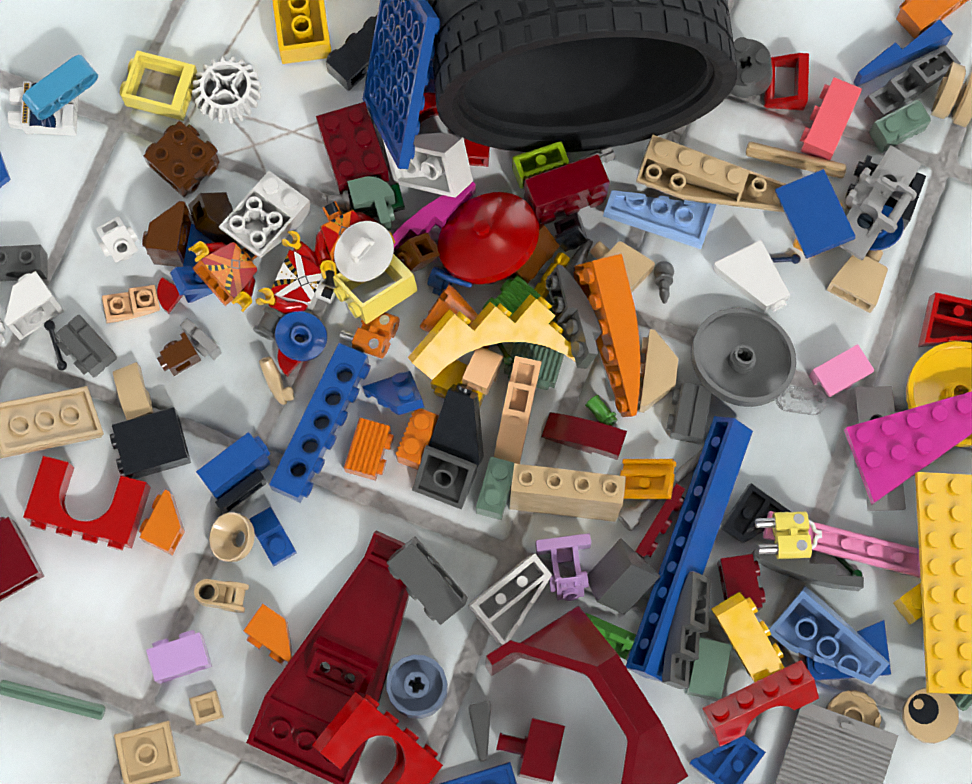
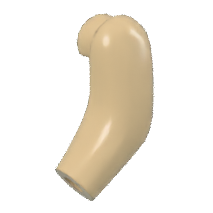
(275, 381)

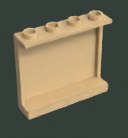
(567, 492)

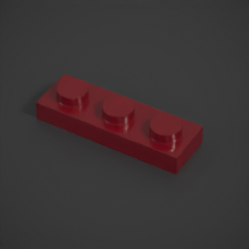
(661, 522)

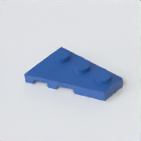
(873, 634)

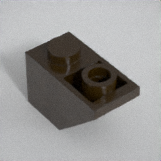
(209, 212)

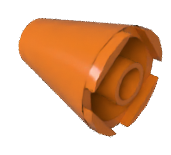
(448, 300)

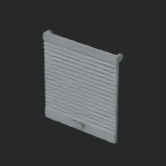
(835, 755)

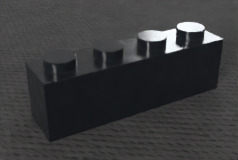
(351, 61)

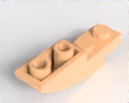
(517, 409)

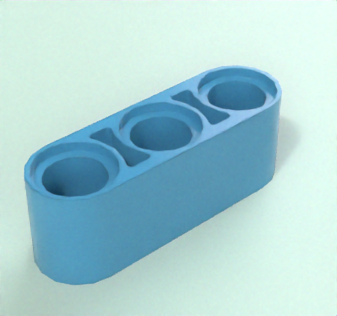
(60, 87)

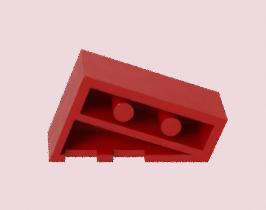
(946, 320)

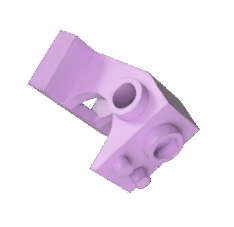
(561, 551)

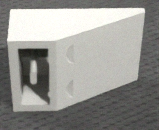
(266, 215)

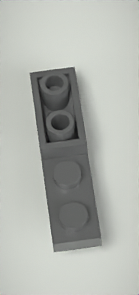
(575, 311)

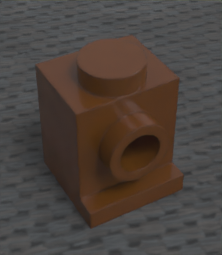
(178, 355)

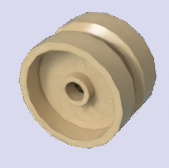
(954, 93)

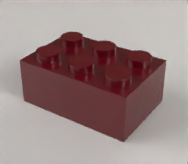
(351, 145)
(567, 189)

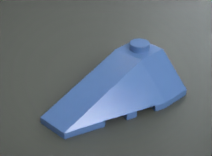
(820, 633)

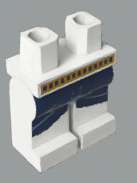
(60, 123)

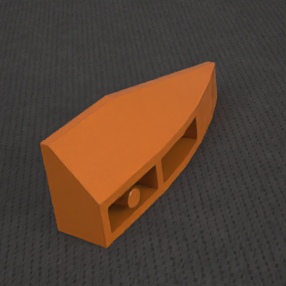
(611, 298)

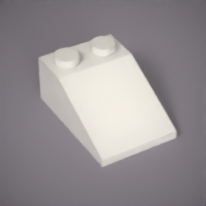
(437, 166)

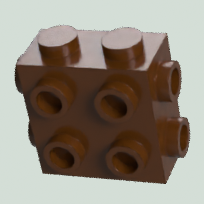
(182, 158)

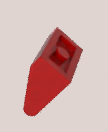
(800, 62)

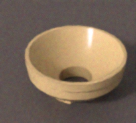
(224, 535)

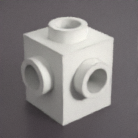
(117, 240)

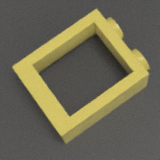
(183, 94)
(382, 302)

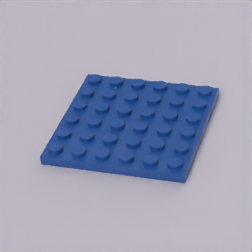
(400, 72)

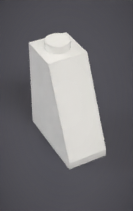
(754, 276)

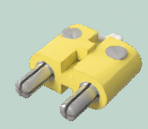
(790, 534)

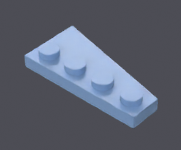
(673, 219)

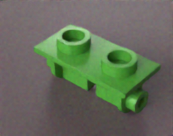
(617, 637)

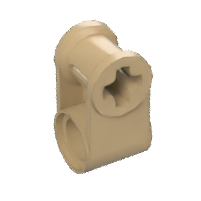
(223, 595)

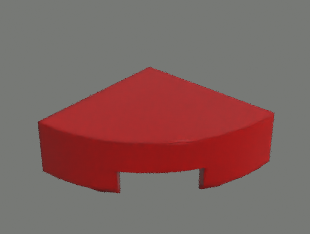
(167, 295)
(286, 364)

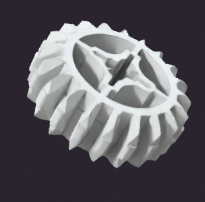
(217, 73)

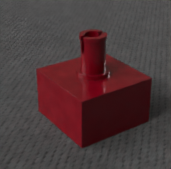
(537, 750)

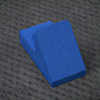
(189, 283)
(272, 536)

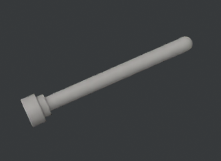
(630, 516)

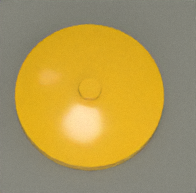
(941, 375)

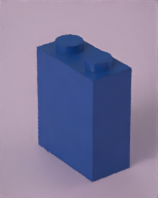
(234, 465)

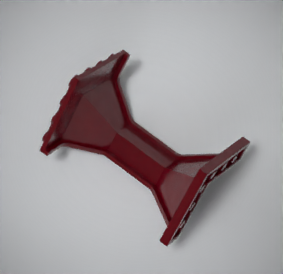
(579, 646)

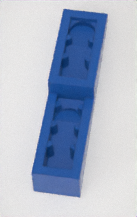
(895, 56)

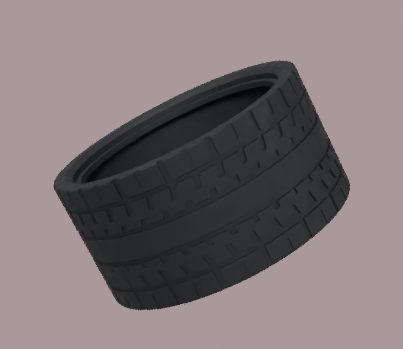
(579, 69)

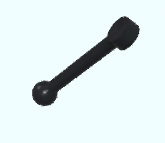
(50, 326)

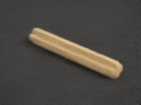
(795, 159)

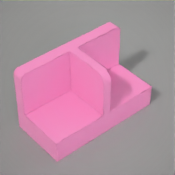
(842, 371)

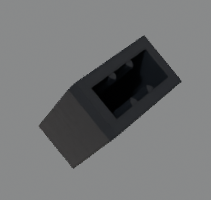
(459, 425)

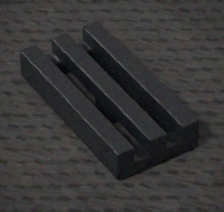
(241, 492)

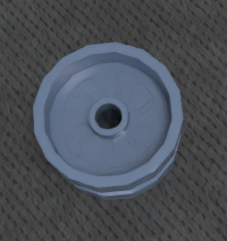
(417, 670)

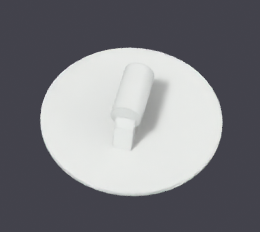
(364, 251)

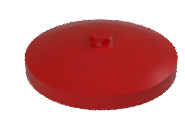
(488, 238)

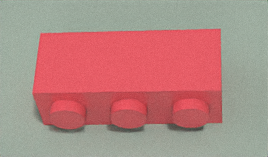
(830, 119)

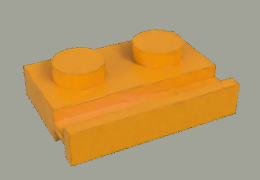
(648, 478)

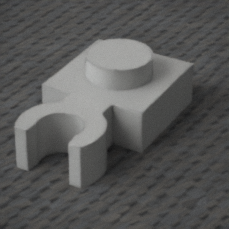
(204, 344)

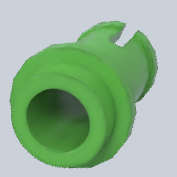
(601, 411)

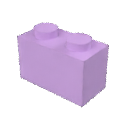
(178, 657)

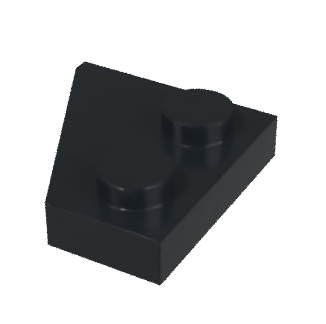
(749, 507)

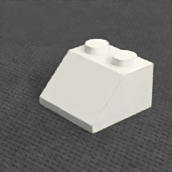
(30, 305)

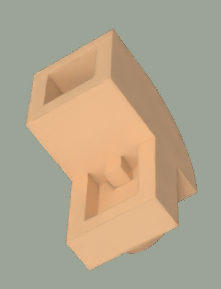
(482, 370)

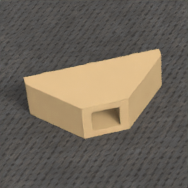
(657, 371)

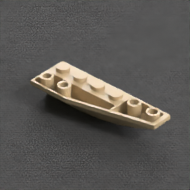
(704, 178)

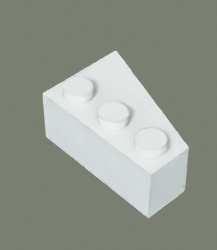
(510, 598)

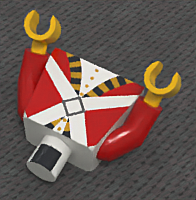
(298, 281)

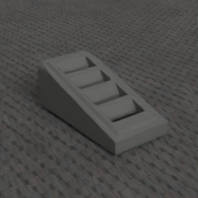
(480, 723)

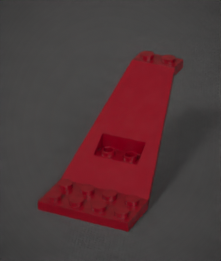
(354, 638)

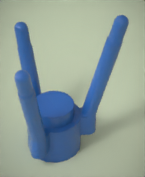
(441, 278)

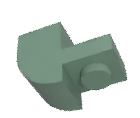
(371, 194)

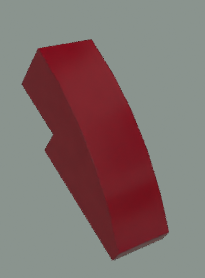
(584, 435)

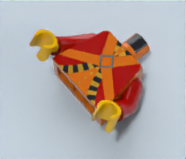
(331, 232)
(226, 271)

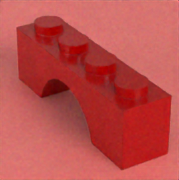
(733, 714)

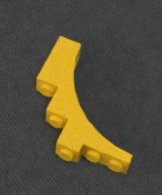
(455, 336)

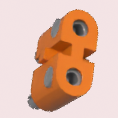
(374, 336)

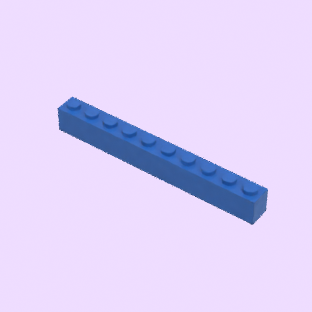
(690, 540)

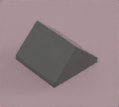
(444, 477)
(621, 578)

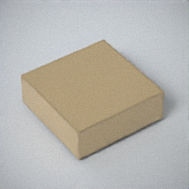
(206, 707)

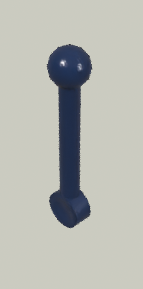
(795, 259)

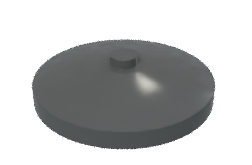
(743, 357)

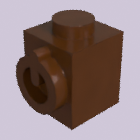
(417, 252)

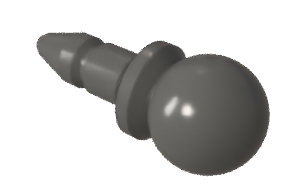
(664, 278)

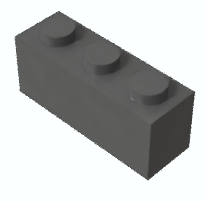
(427, 581)

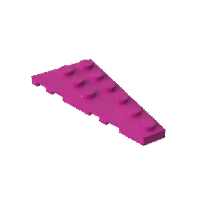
(906, 442)

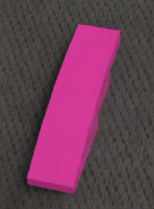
(430, 215)

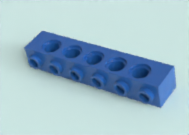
(343, 360)

